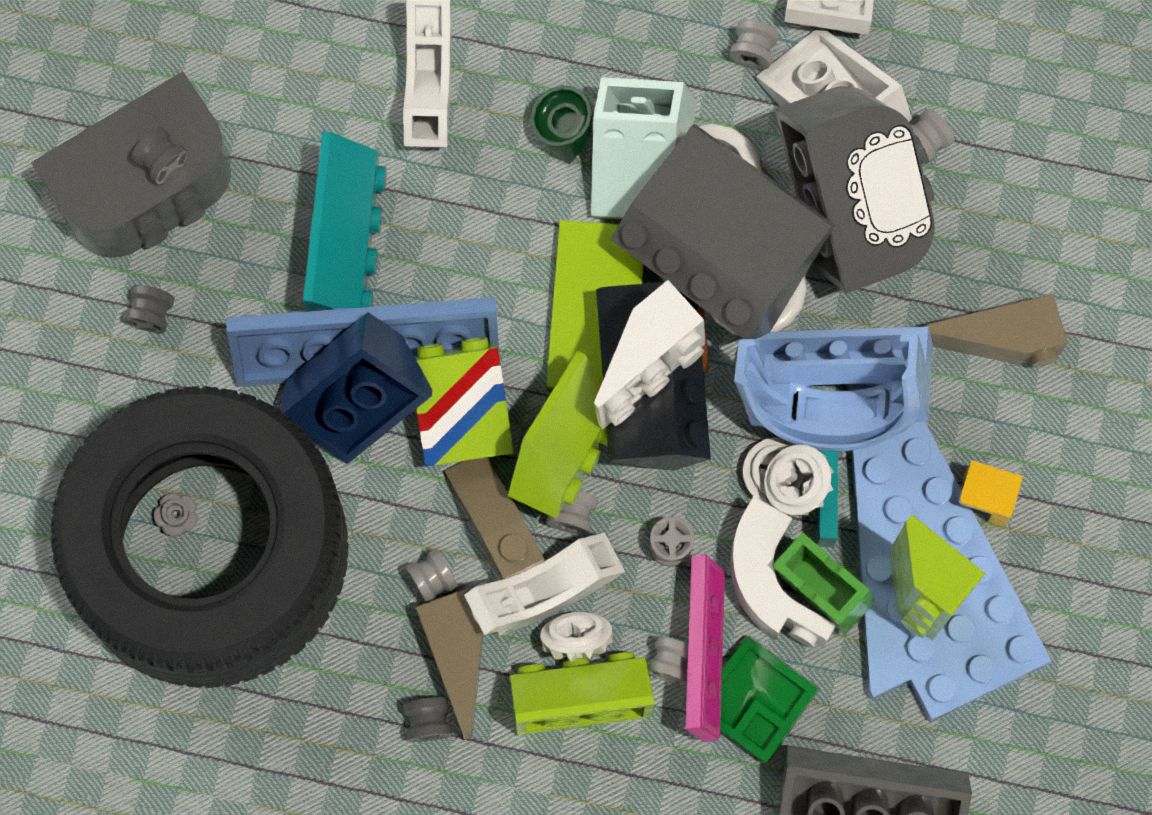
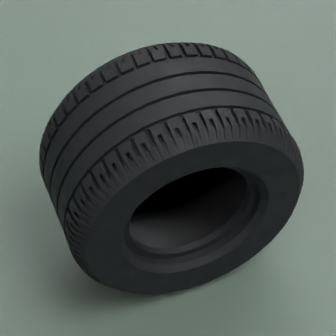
(219, 635)

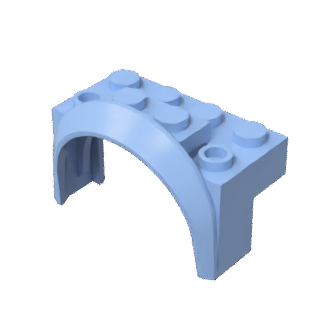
(789, 361)

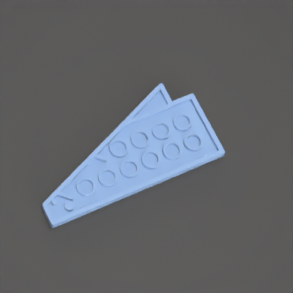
(989, 634)

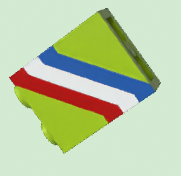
(467, 405)

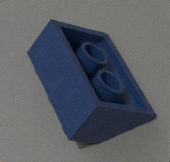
(356, 388)

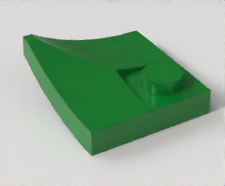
(761, 699)

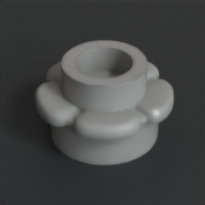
(182, 524)

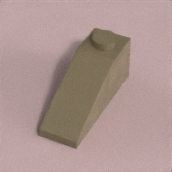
(1006, 333)
(494, 517)
(457, 652)

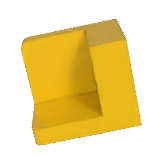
(990, 491)

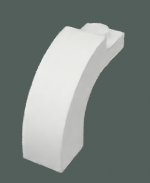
(427, 73)
(756, 583)
(545, 588)

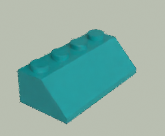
(343, 225)

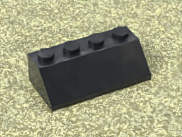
(673, 424)

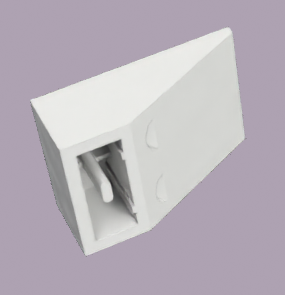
(656, 340)

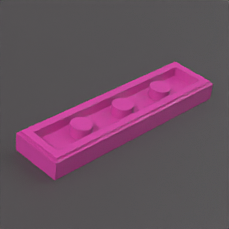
(705, 649)

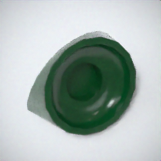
(562, 121)

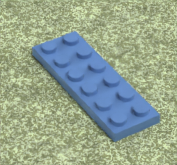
(279, 345)

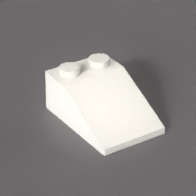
(827, 63)

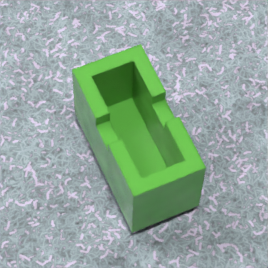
(823, 583)

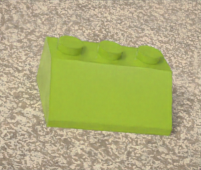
(561, 442)
(929, 578)
(581, 694)

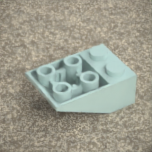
(632, 136)

